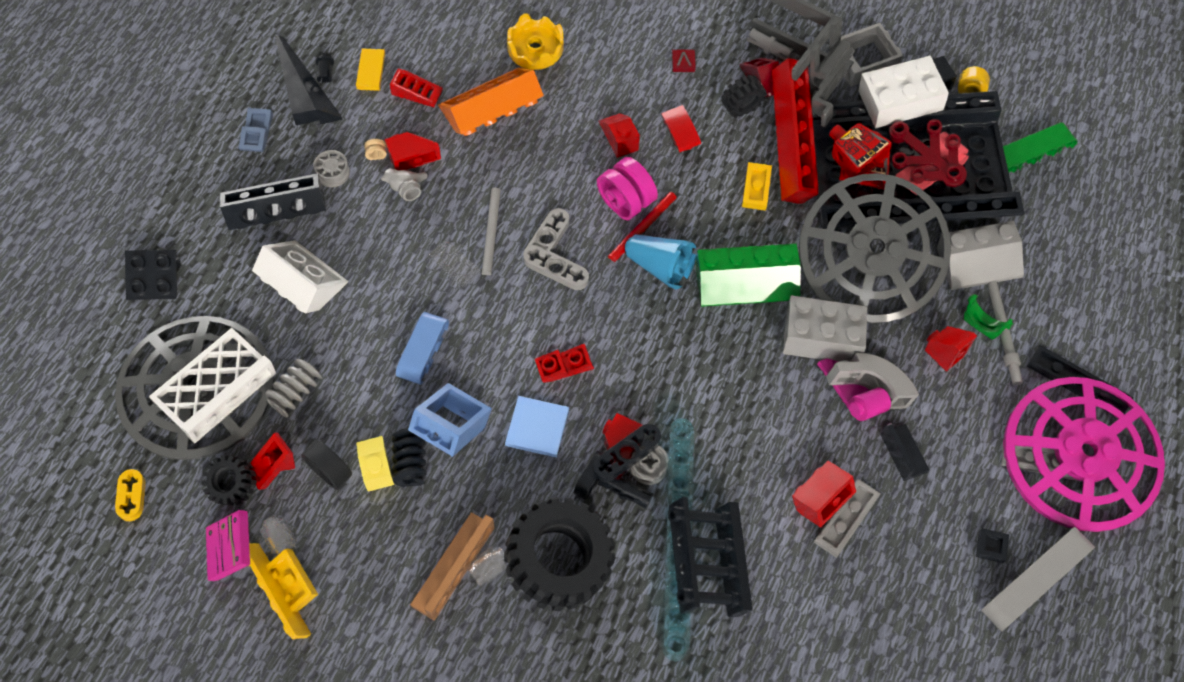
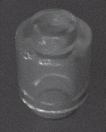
(278, 535)
(488, 566)

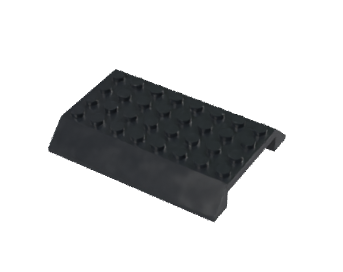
(969, 115)

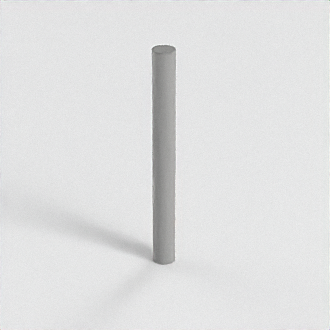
(491, 231)

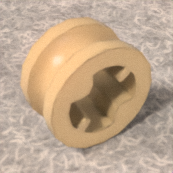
(375, 149)

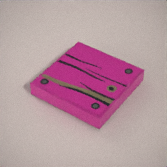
(227, 545)

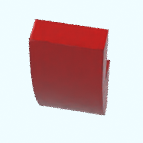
(681, 128)
(565, 364)

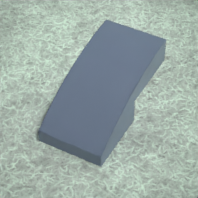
(256, 130)

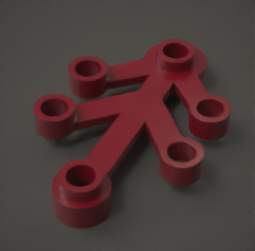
(929, 156)

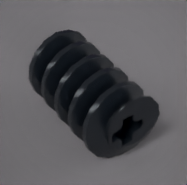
(407, 458)

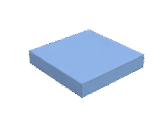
(537, 426)

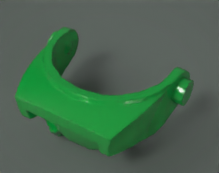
(976, 316)

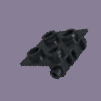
(151, 274)

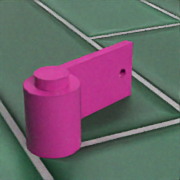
(859, 400)

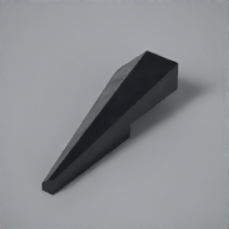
(305, 95)

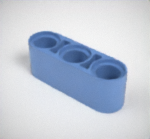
(421, 346)

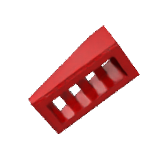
(413, 95)

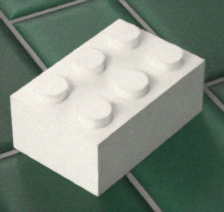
(903, 91)

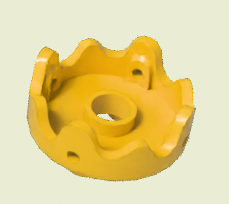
(535, 31)

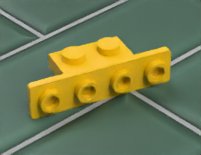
(285, 586)

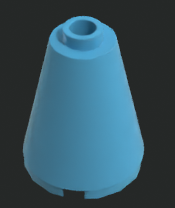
(662, 257)

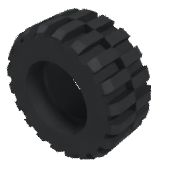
(578, 525)

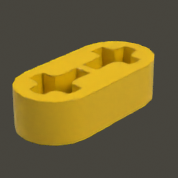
(123, 495)

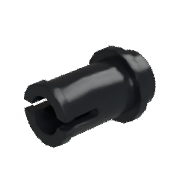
(325, 65)

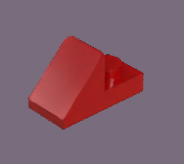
(270, 460)

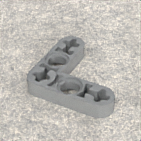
(545, 251)

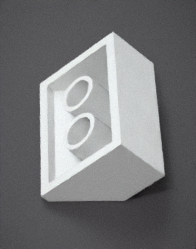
(298, 275)

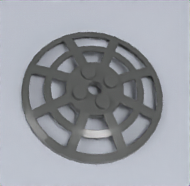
(858, 245)
(174, 365)

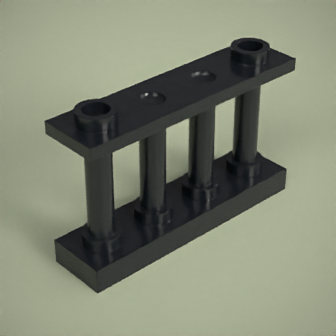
(732, 555)

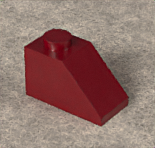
(762, 69)

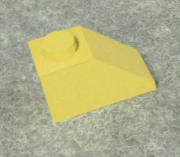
(374, 463)

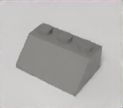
(984, 255)

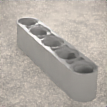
(1037, 579)

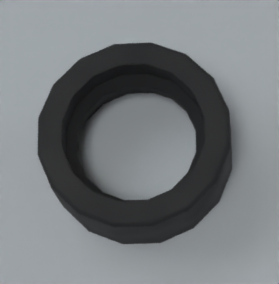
(327, 464)

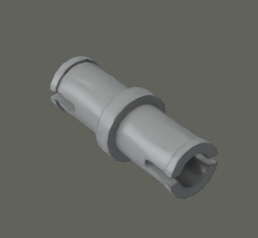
(769, 44)

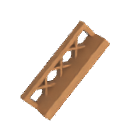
(453, 565)

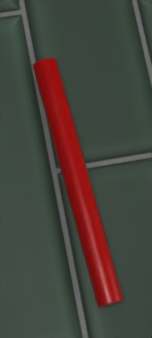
(643, 225)

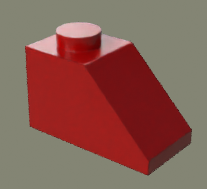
(621, 134)
(411, 151)
(949, 345)
(616, 430)

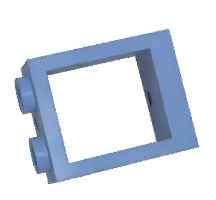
(450, 437)

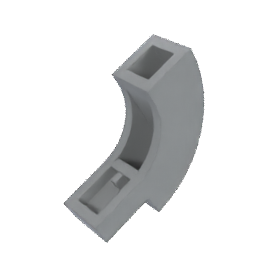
(875, 372)

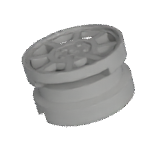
(331, 169)
(652, 467)

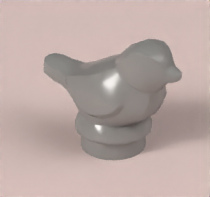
(405, 182)

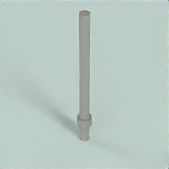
(1010, 358)

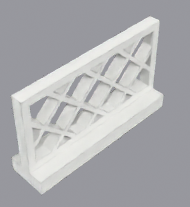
(223, 402)

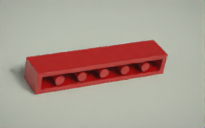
(794, 134)

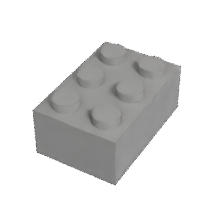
(824, 329)

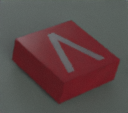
(683, 60)

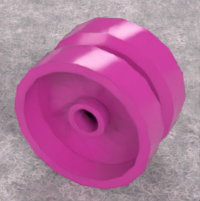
(627, 188)

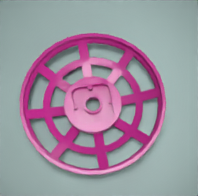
(1075, 462)

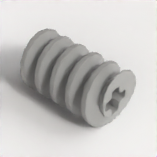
(291, 386)

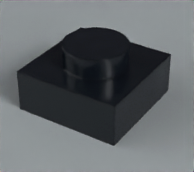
(992, 545)

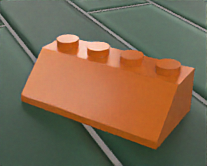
(492, 100)

